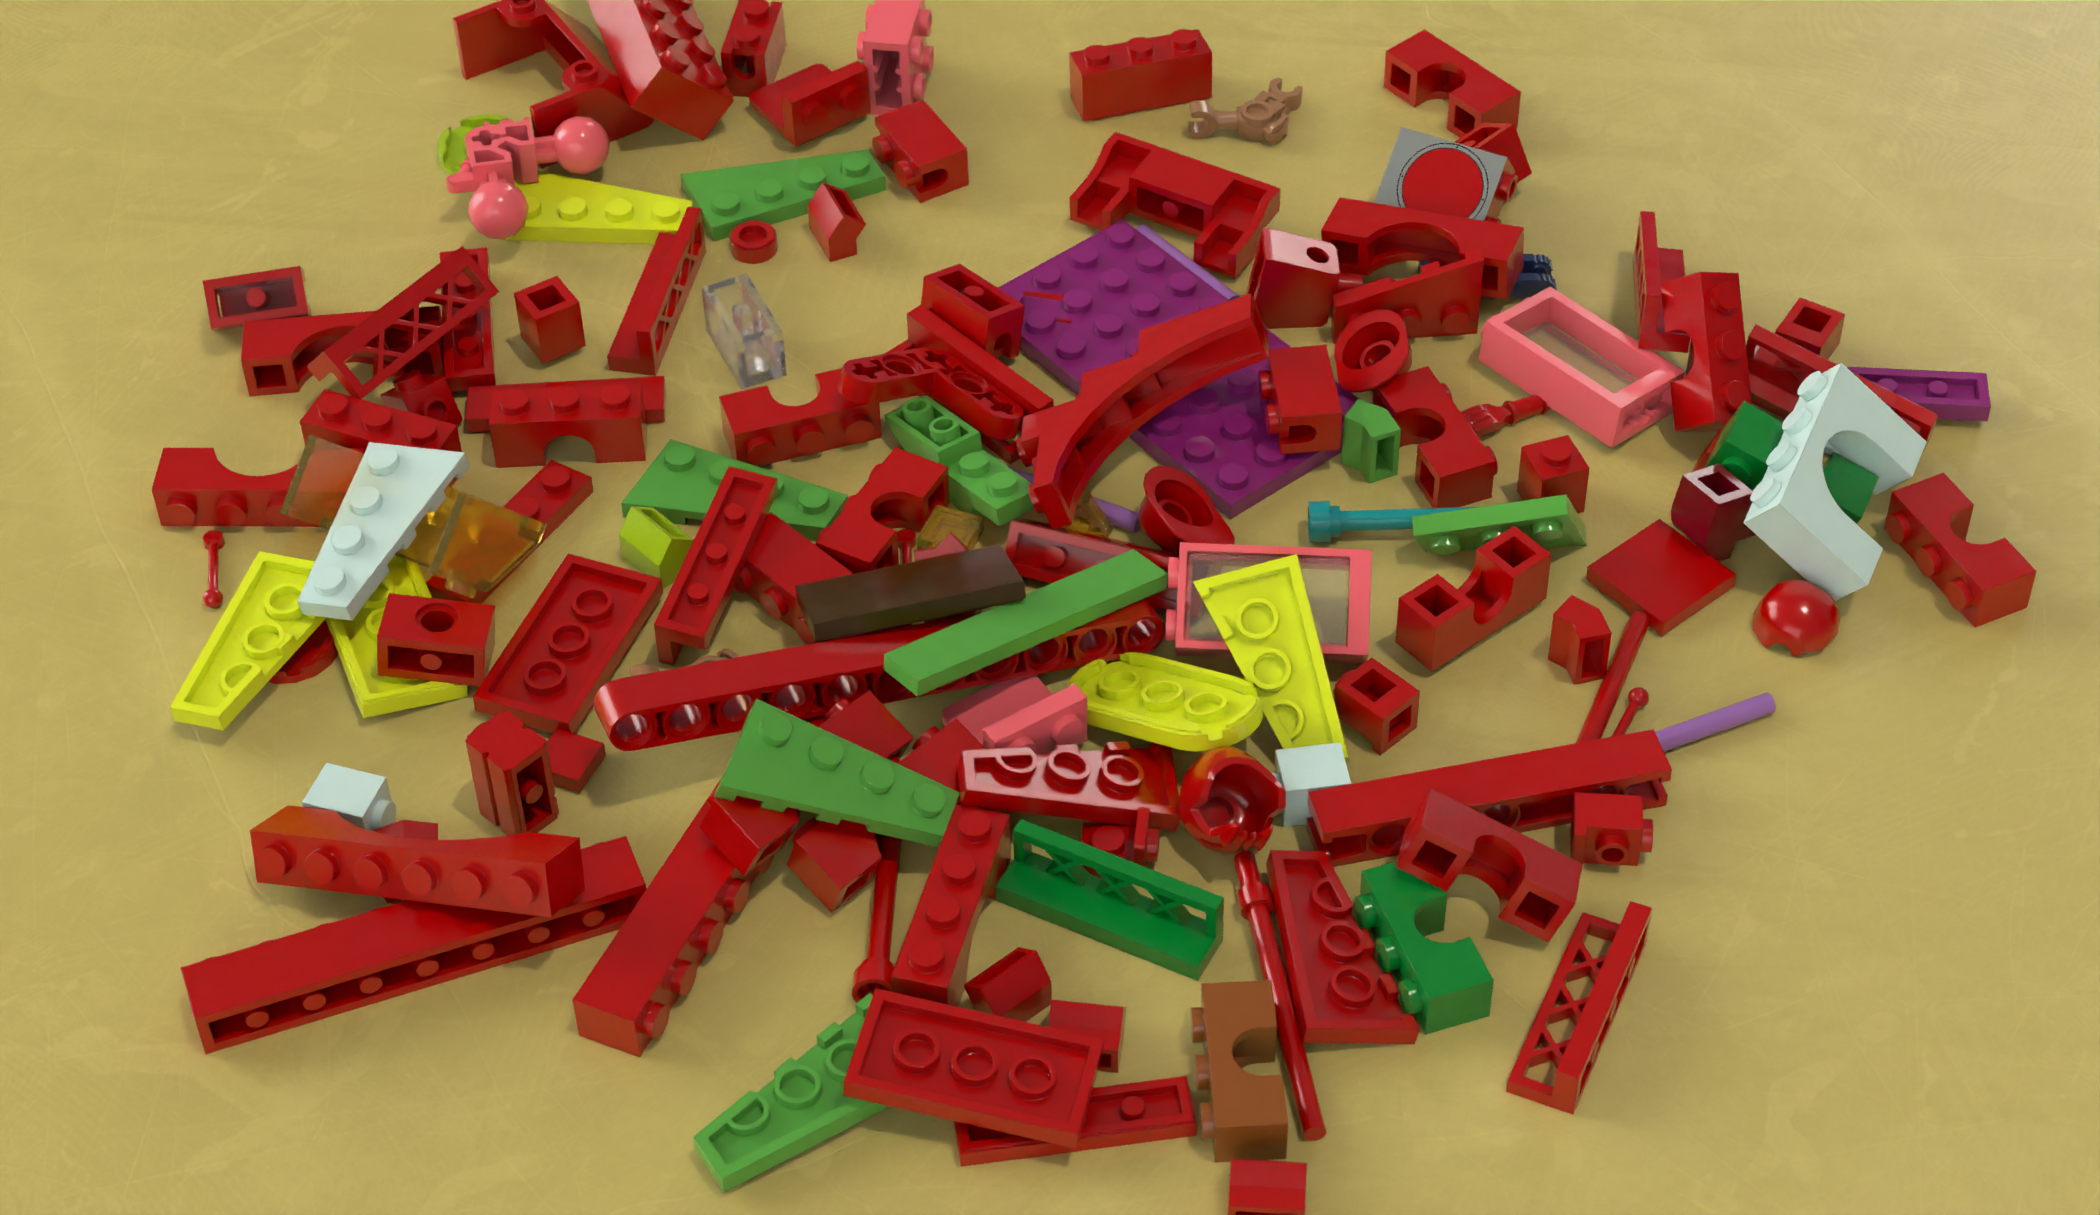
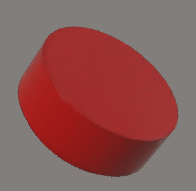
(753, 242)

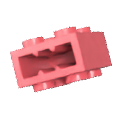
(896, 53)

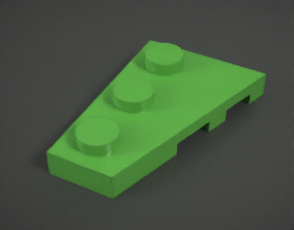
(1545, 520)

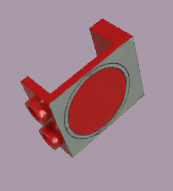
(1446, 178)

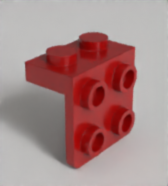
(814, 101)

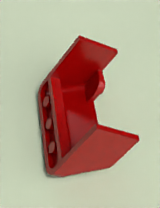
(522, 28)

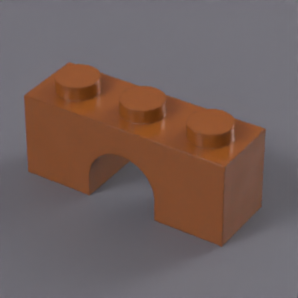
(1244, 1109)

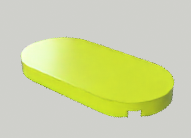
(1169, 702)

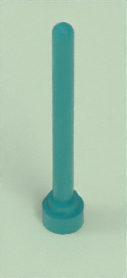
(1329, 521)

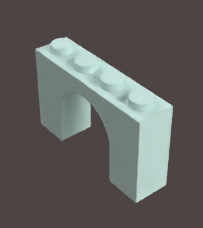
(1792, 502)

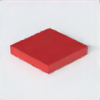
(1661, 576)

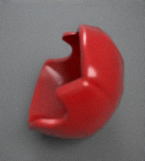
(1796, 617)

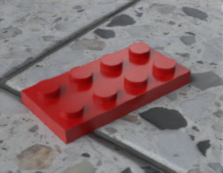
(569, 644)
(974, 1068)

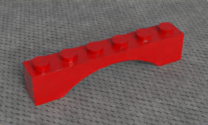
(503, 873)

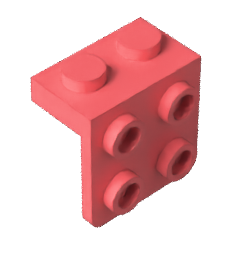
(1023, 715)

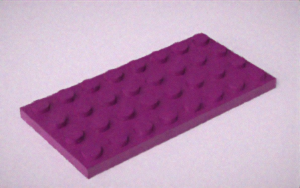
(1129, 283)

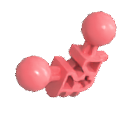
(509, 154)

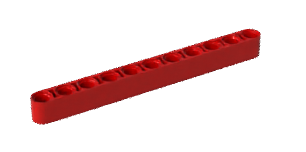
(814, 677)

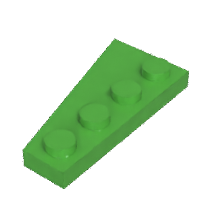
(687, 478)
(814, 771)

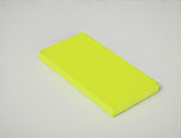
(358, 650)

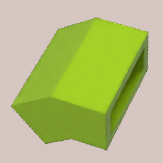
(653, 544)

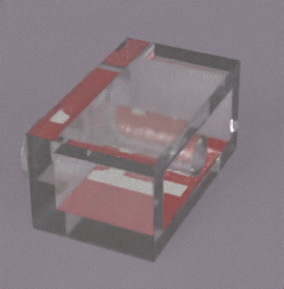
(744, 331)

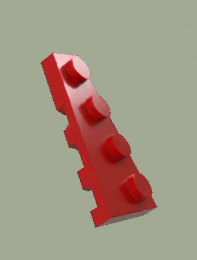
(1074, 783)
(1329, 959)

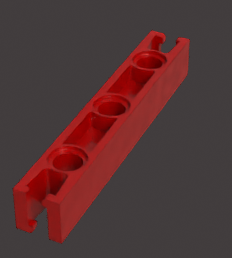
(1517, 790)

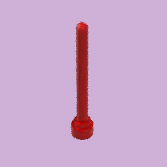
(877, 968)

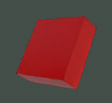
(573, 758)

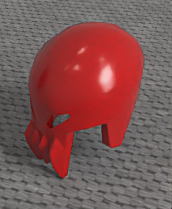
(1230, 801)

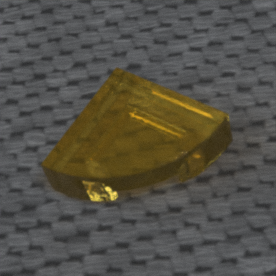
(1090, 517)

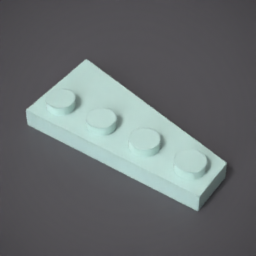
(374, 522)

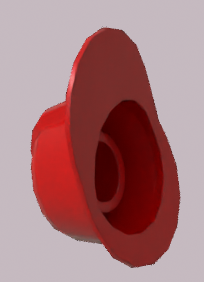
(1372, 351)
(1179, 511)

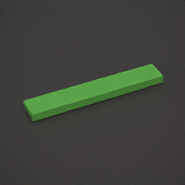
(1024, 623)

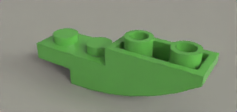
(976, 478)

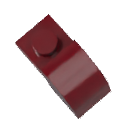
(1712, 510)

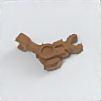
(1255, 120)

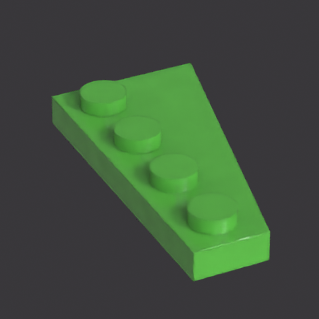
(776, 189)
(790, 1112)

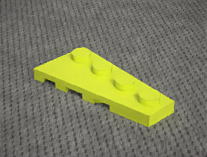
(248, 643)

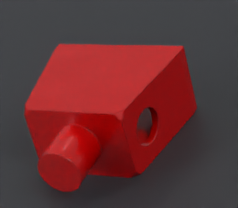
(1296, 280)

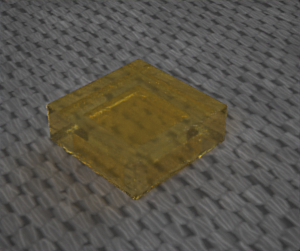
(944, 520)

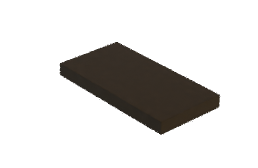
(909, 593)

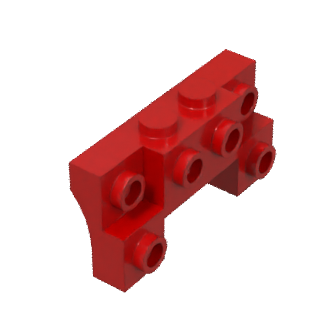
(1180, 193)

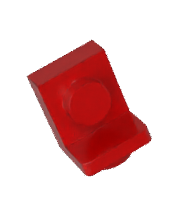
(1129, 842)

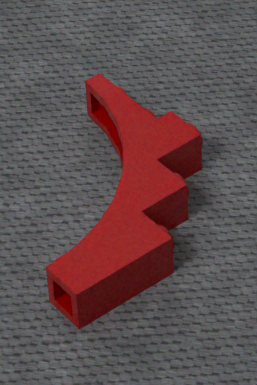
(1114, 400)

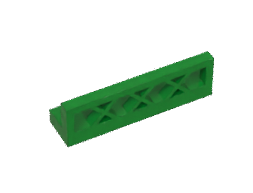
(1111, 906)

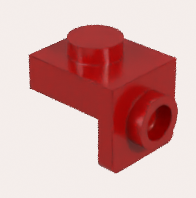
(423, 396)

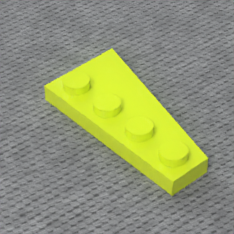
(596, 212)
(1276, 645)

